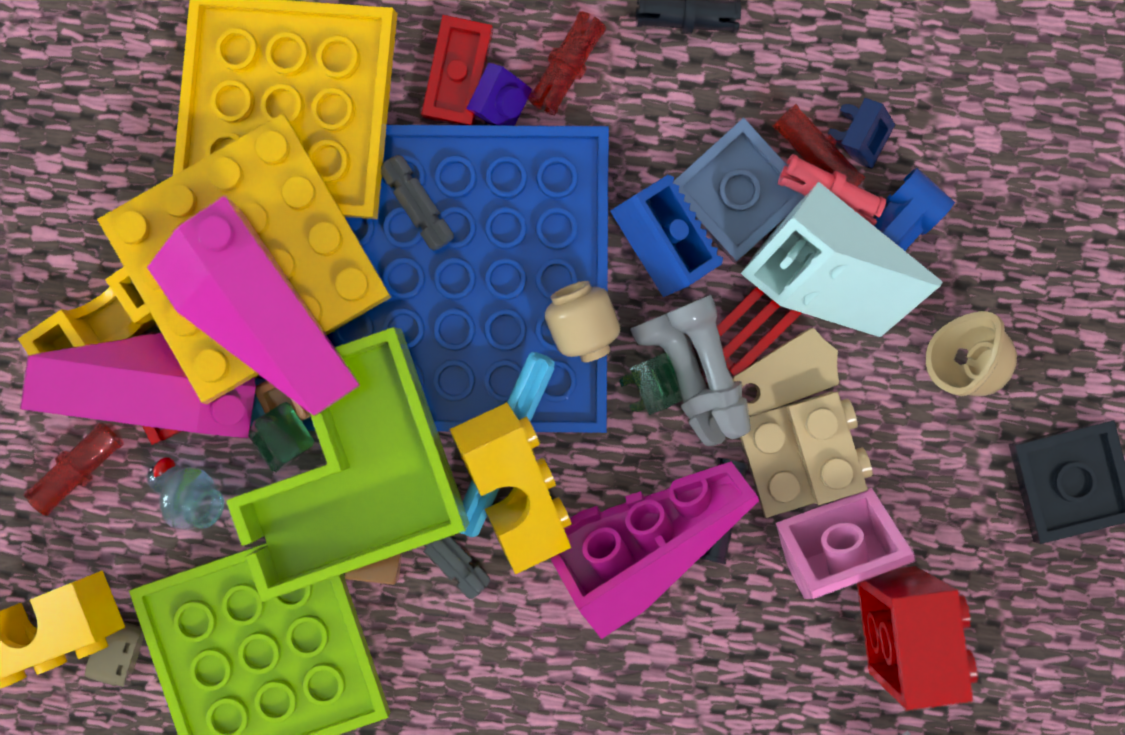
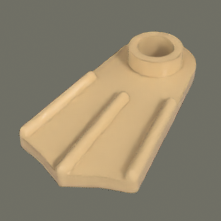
(791, 372)

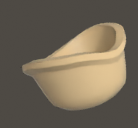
(989, 355)

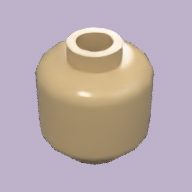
(582, 321)

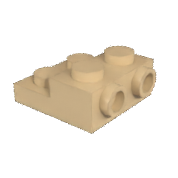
(805, 454)

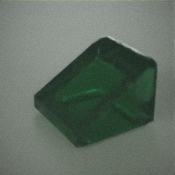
(280, 436)

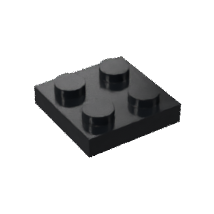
(1071, 480)

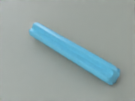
(523, 403)

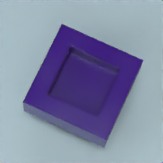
(499, 97)

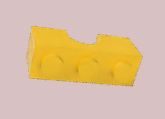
(109, 317)
(500, 455)
(67, 620)

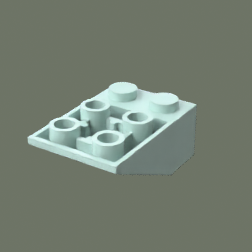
(839, 267)

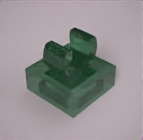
(655, 383)

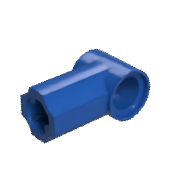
(913, 209)

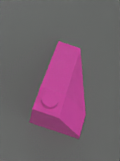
(241, 298)
(131, 384)
(642, 547)

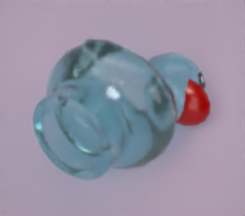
(186, 495)

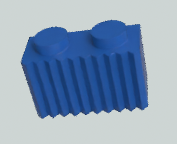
(667, 236)

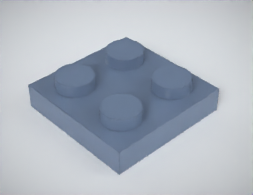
(738, 190)

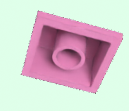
(842, 544)

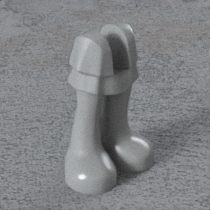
(713, 410)

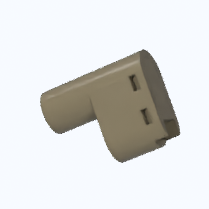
(118, 659)

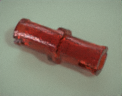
(567, 63)
(814, 145)
(73, 469)

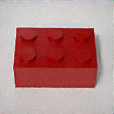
(917, 638)

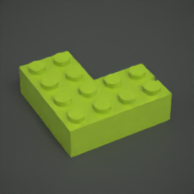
(381, 485)

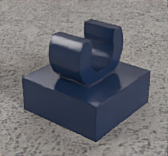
(867, 132)

